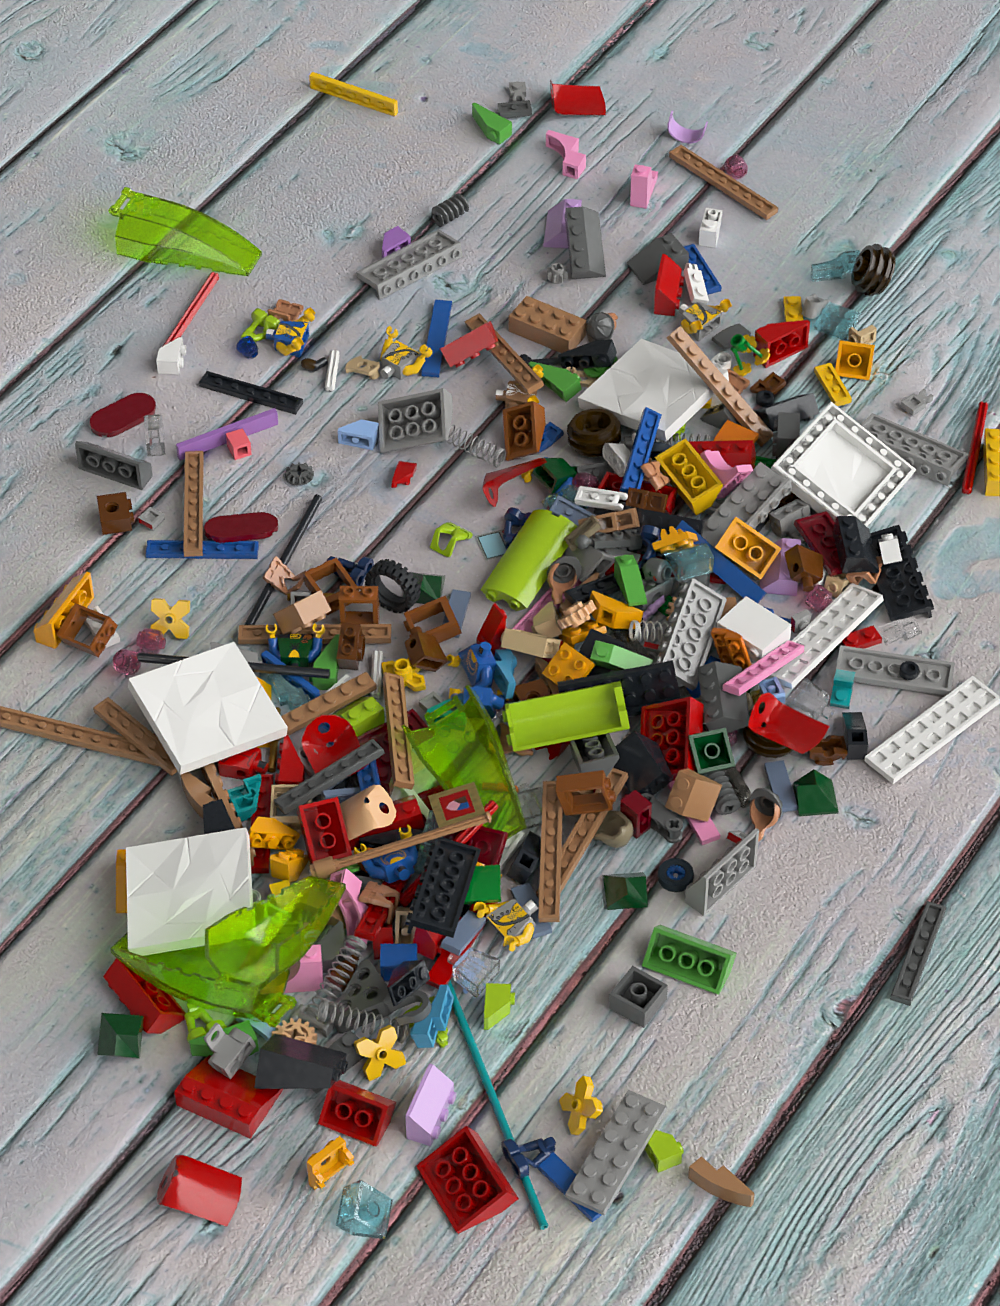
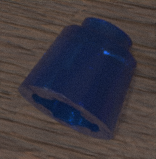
(247, 347)

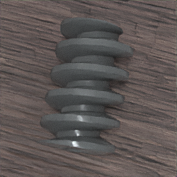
(449, 209)
(727, 799)

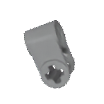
(814, 306)

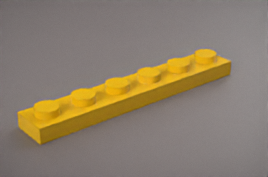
(353, 94)

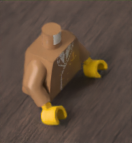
(515, 394)

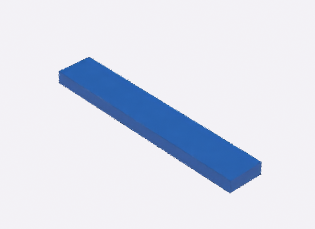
(437, 337)
(641, 449)
(211, 549)
(728, 571)

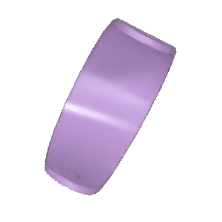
(682, 134)

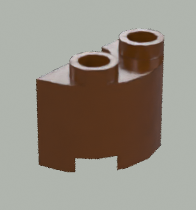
(829, 750)

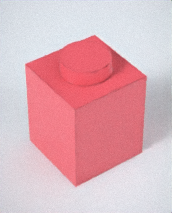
(238, 444)

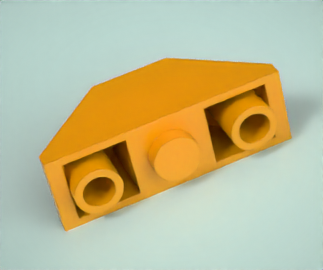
(613, 612)
(272, 834)
(288, 864)

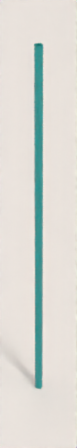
(493, 1099)

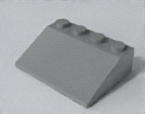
(414, 420)
(723, 874)

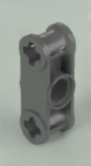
(664, 821)

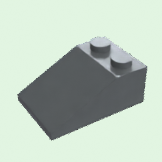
(647, 261)

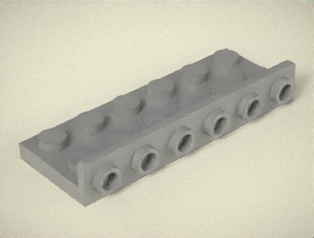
(411, 263)
(925, 454)
(748, 502)
(689, 631)

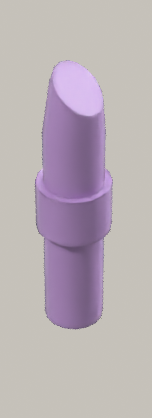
(653, 608)

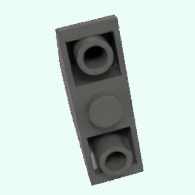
(331, 946)

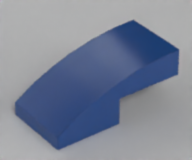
(550, 436)

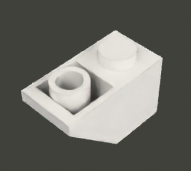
(710, 227)
(170, 357)
(889, 548)

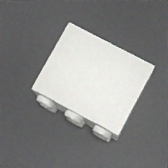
(758, 626)

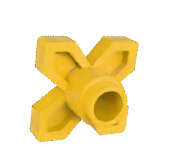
(176, 612)
(403, 668)
(379, 1052)
(581, 1105)

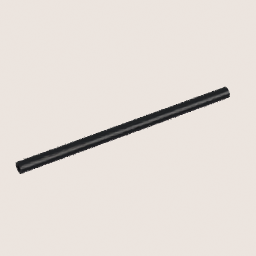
(285, 558)
(256, 667)

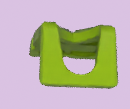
(457, 534)

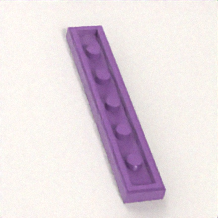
(218, 436)

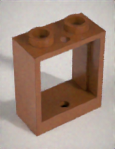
(322, 571)
(367, 595)
(430, 609)
(78, 616)
(588, 802)

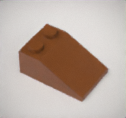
(523, 429)

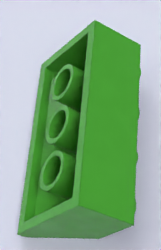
(688, 959)

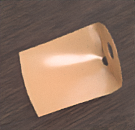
(364, 817)

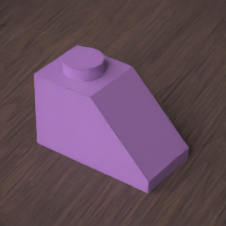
(394, 240)

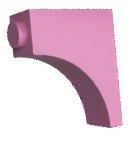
(642, 185)
(727, 475)
(307, 972)

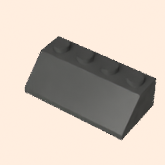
(584, 243)
(113, 465)
(721, 707)
(594, 753)

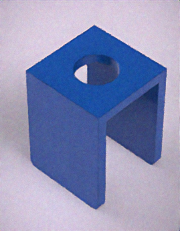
(393, 955)

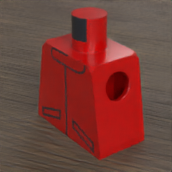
(243, 764)

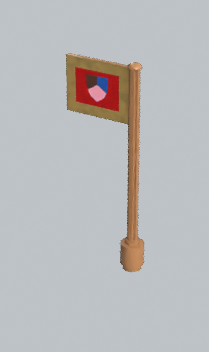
(453, 810)

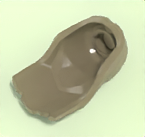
(615, 830)

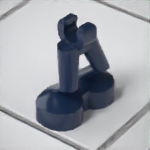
(514, 518)
(649, 535)
(359, 569)
(519, 1162)

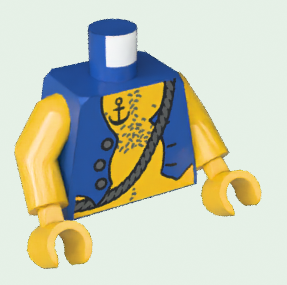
(292, 335)

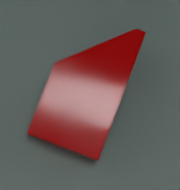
(403, 473)

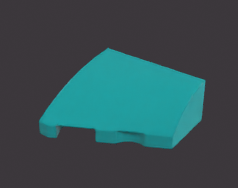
(246, 797)

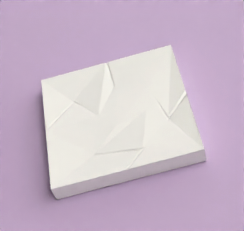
(652, 379)
(843, 468)
(207, 707)
(184, 888)

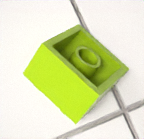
(363, 714)

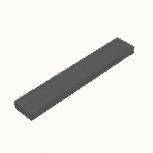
(329, 776)
(918, 953)

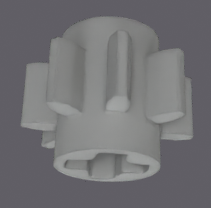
(557, 273)

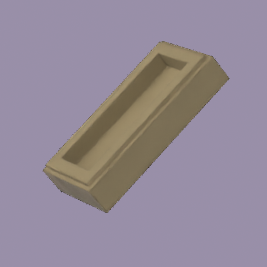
(587, 528)

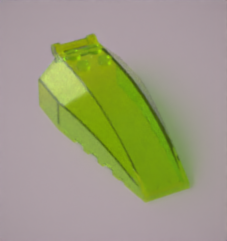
(176, 234)
(468, 750)
(270, 937)
(192, 979)

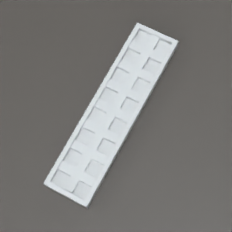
(828, 631)
(932, 729)

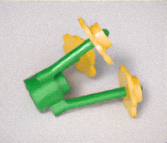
(747, 344)

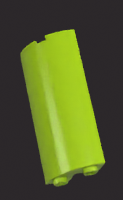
(527, 559)
(566, 716)

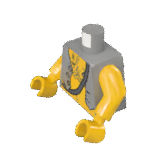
(701, 318)
(400, 359)
(510, 920)

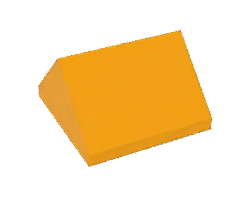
(854, 360)

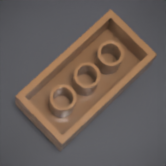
(547, 325)

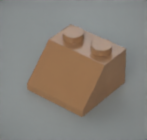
(693, 795)

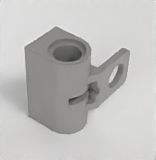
(783, 518)
(228, 1050)

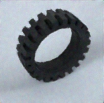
(401, 577)

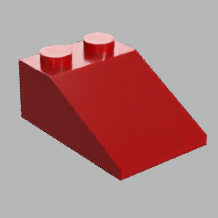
(782, 339)

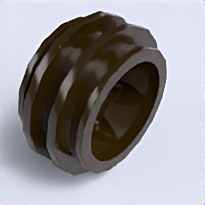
(873, 270)
(591, 430)
(762, 745)

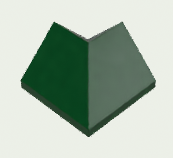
(430, 586)
(711, 751)
(815, 795)
(625, 890)
(120, 1035)

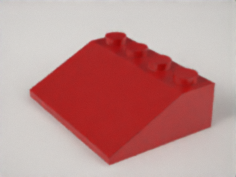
(670, 726)
(225, 1101)
(466, 1180)

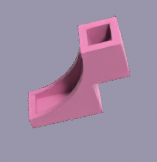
(568, 148)
(349, 904)

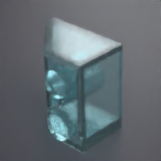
(690, 561)
(364, 1211)

